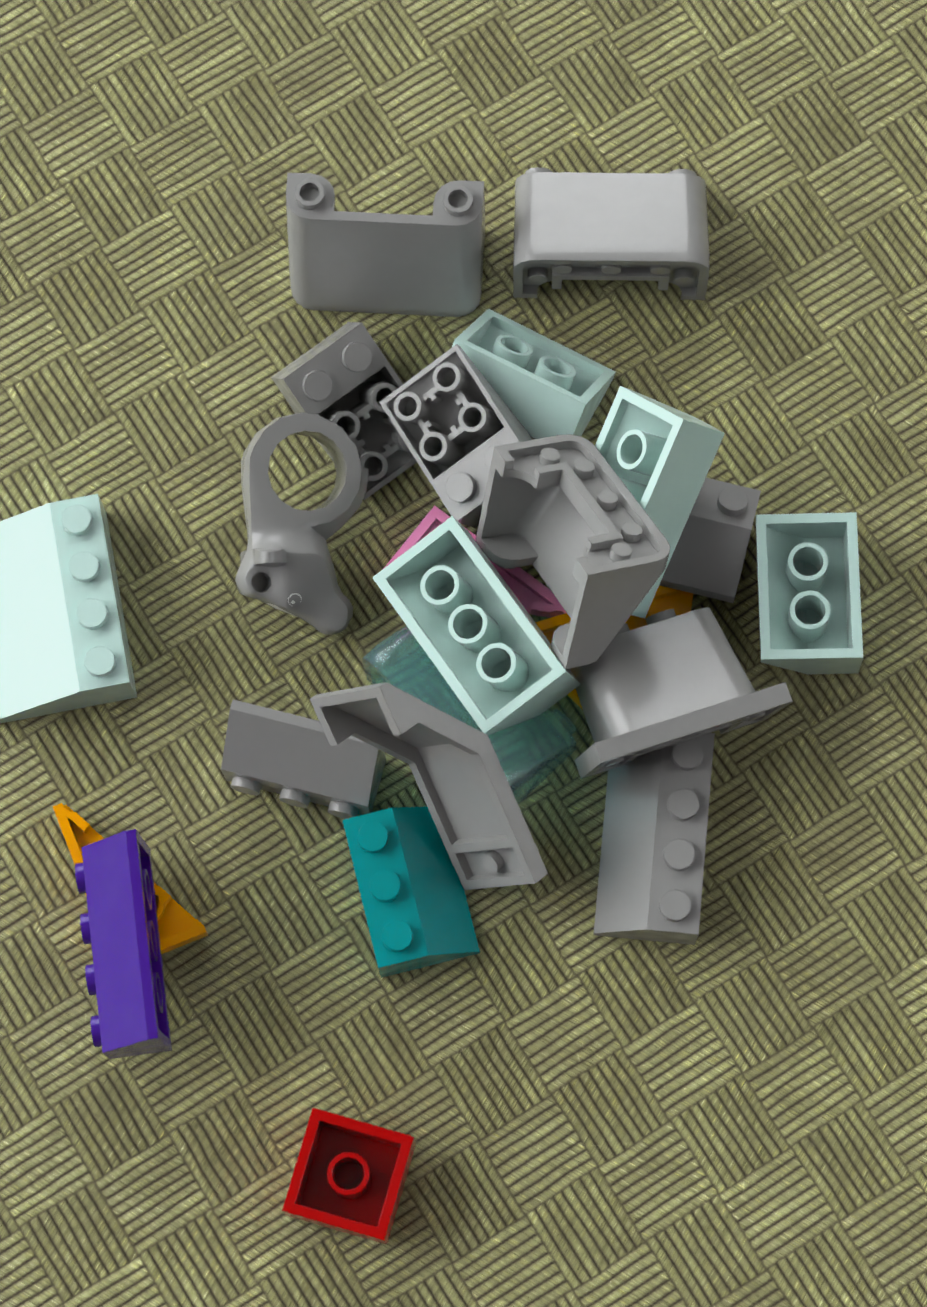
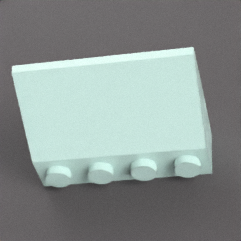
(60, 612)

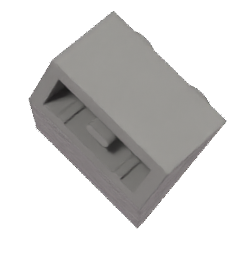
(344, 384)
(451, 428)

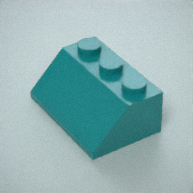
(409, 890)

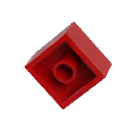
(349, 1176)

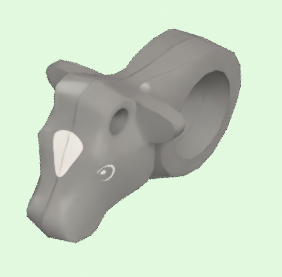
(287, 546)

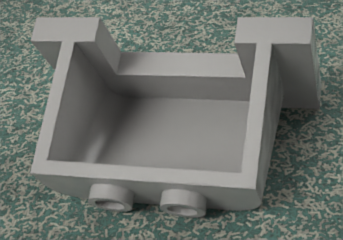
(666, 688)

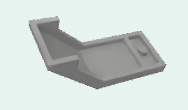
(455, 776)

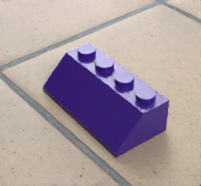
(124, 947)

